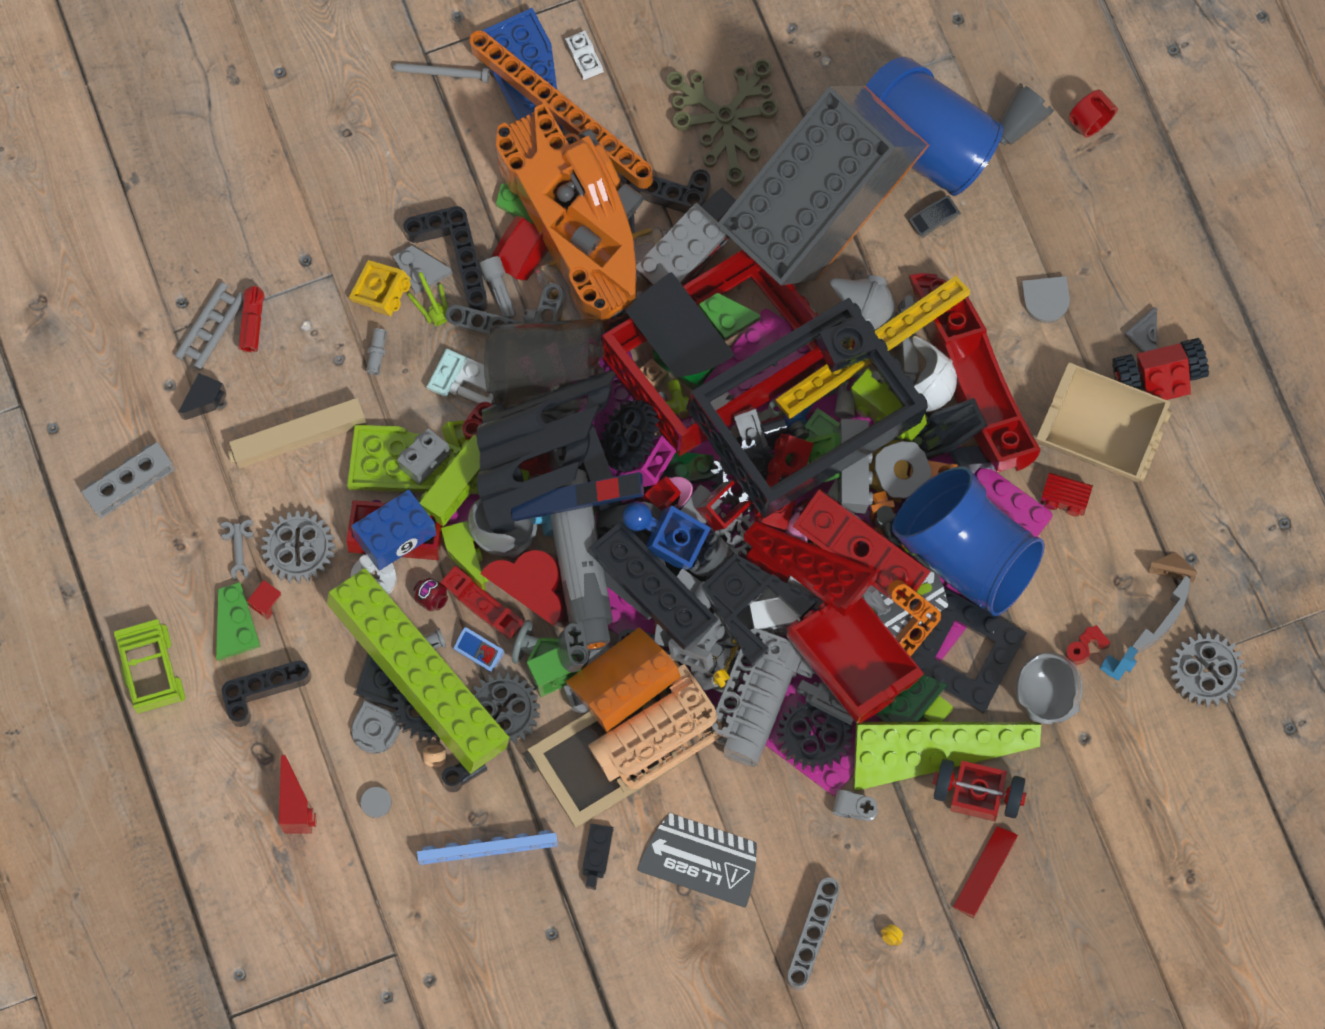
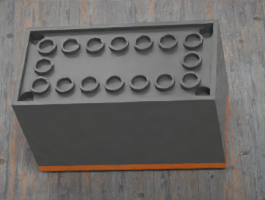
(822, 184)

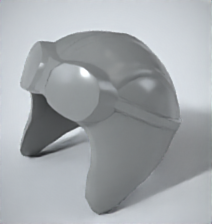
(870, 295)
(509, 544)
(1049, 688)

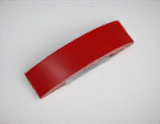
(481, 603)

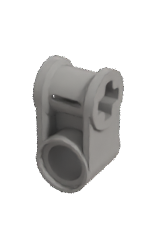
(851, 806)

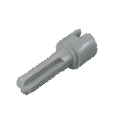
(494, 272)

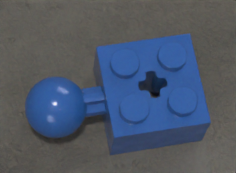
(662, 540)

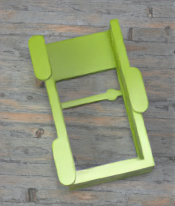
(143, 635)

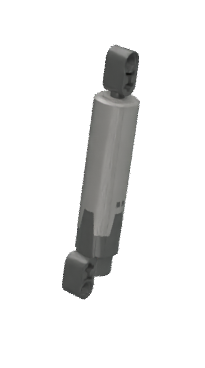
(581, 578)

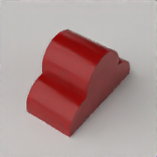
(533, 582)

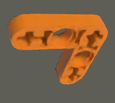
(919, 614)

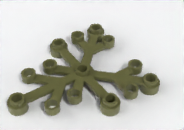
(728, 140)

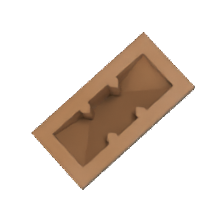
(1173, 566)

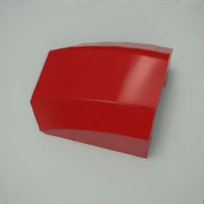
(521, 249)

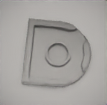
(1046, 298)
(374, 729)

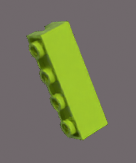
(454, 484)

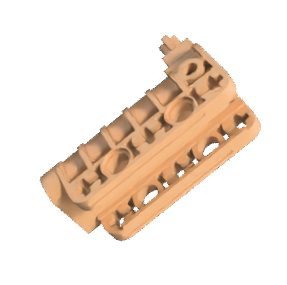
(658, 732)

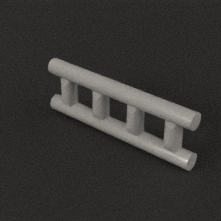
(212, 339)

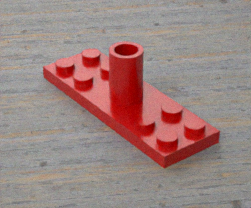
(841, 531)

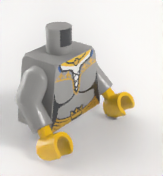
(724, 658)

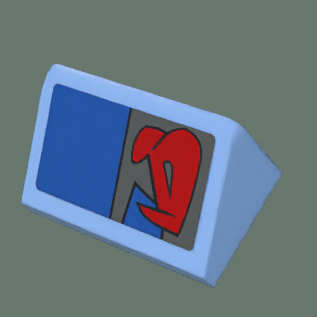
(478, 649)

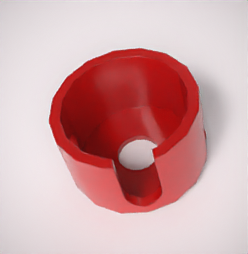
(1092, 113)

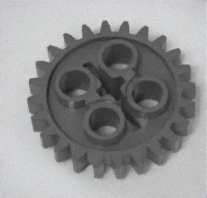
(520, 721)

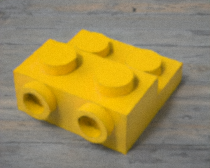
(380, 288)

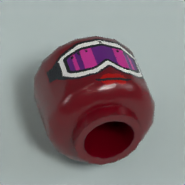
(430, 594)

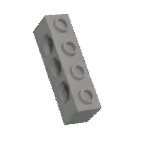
(140, 481)

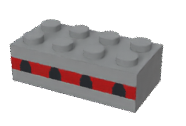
(684, 248)

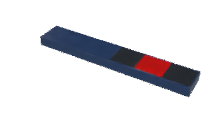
(581, 496)

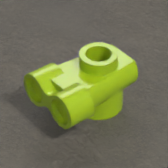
(679, 401)

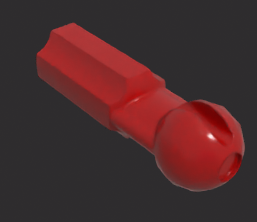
(251, 319)

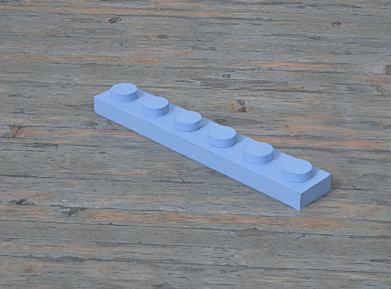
(497, 846)

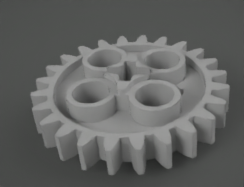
(277, 548)
(1192, 683)

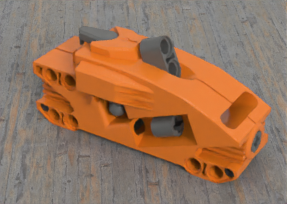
(591, 225)

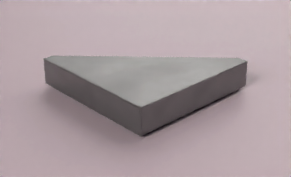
(1144, 332)

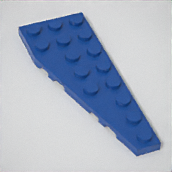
(530, 44)

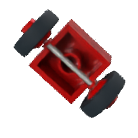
(979, 790)

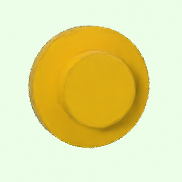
(892, 935)

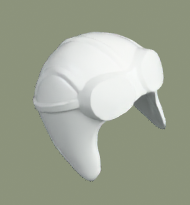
(938, 378)

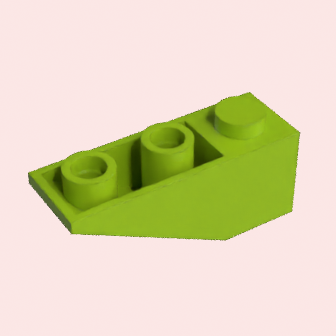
(462, 551)

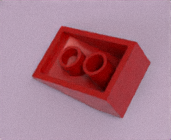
(294, 809)

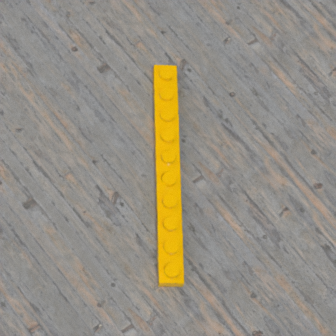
(892, 333)

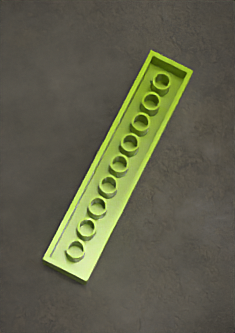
(417, 670)

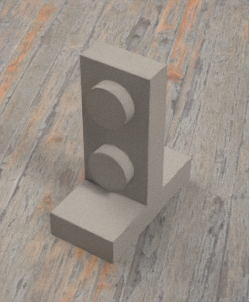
(698, 652)

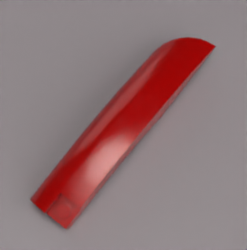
(964, 339)

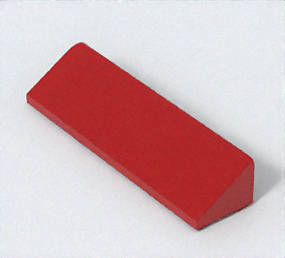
(985, 871)

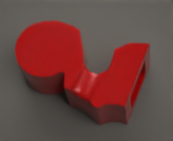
(1079, 651)

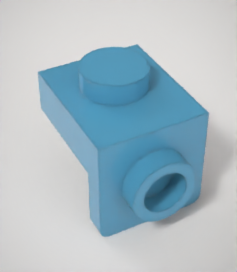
(1116, 668)

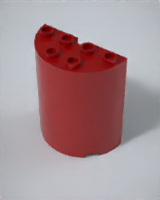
(855, 657)

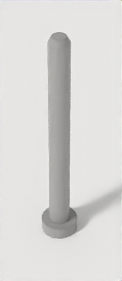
(444, 71)

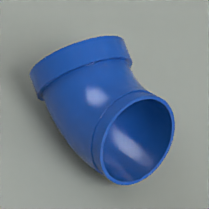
(958, 131)
(969, 539)

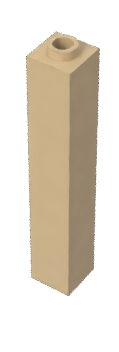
(296, 433)

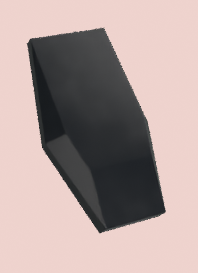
(950, 428)

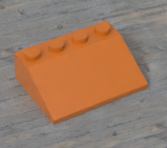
(624, 678)

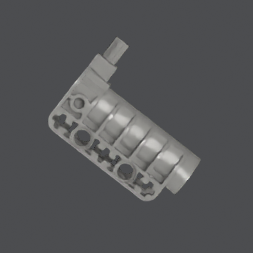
(758, 698)

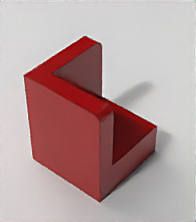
(662, 493)
(263, 599)

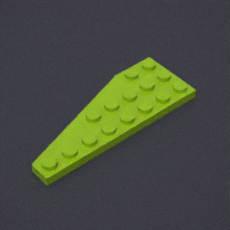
(376, 464)

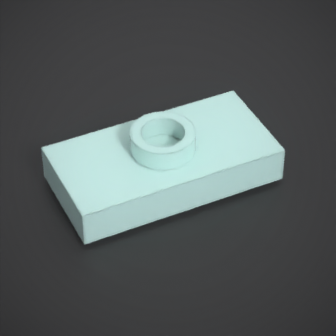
(446, 373)

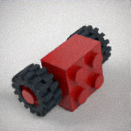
(1164, 370)

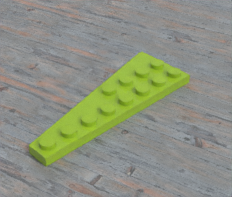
(911, 749)

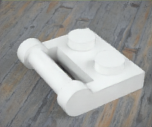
(472, 374)

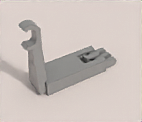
(904, 351)

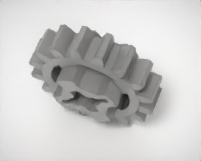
(739, 539)

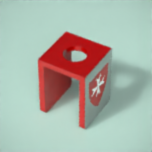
(705, 509)

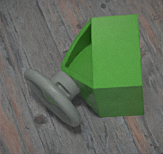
(544, 660)

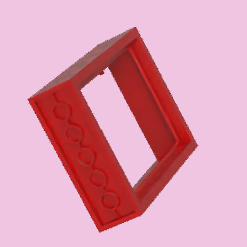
(716, 280)

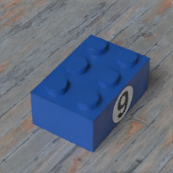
(394, 530)

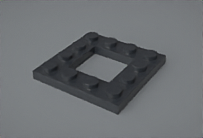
(1006, 644)

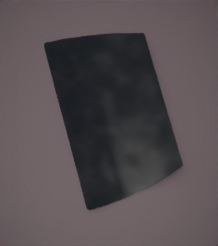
(678, 328)

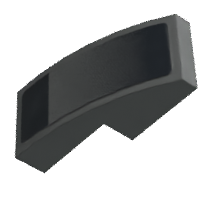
(935, 215)

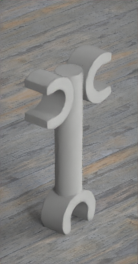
(236, 532)

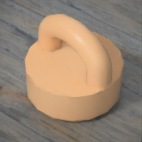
(434, 755)

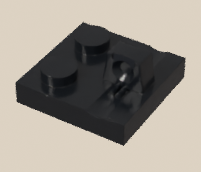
(375, 684)

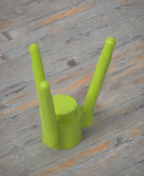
(437, 312)

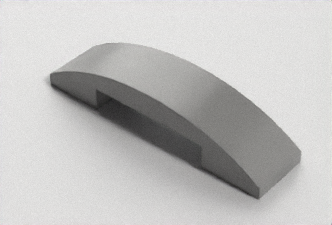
(1149, 639)

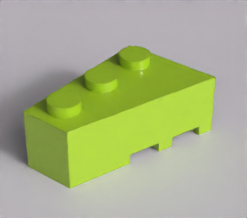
(876, 402)

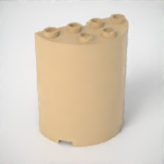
(1104, 423)

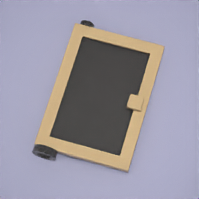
(575, 773)

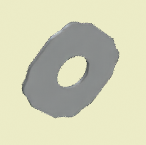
(885, 464)

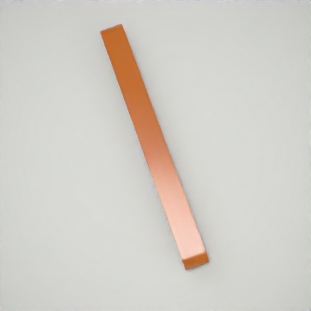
(555, 100)

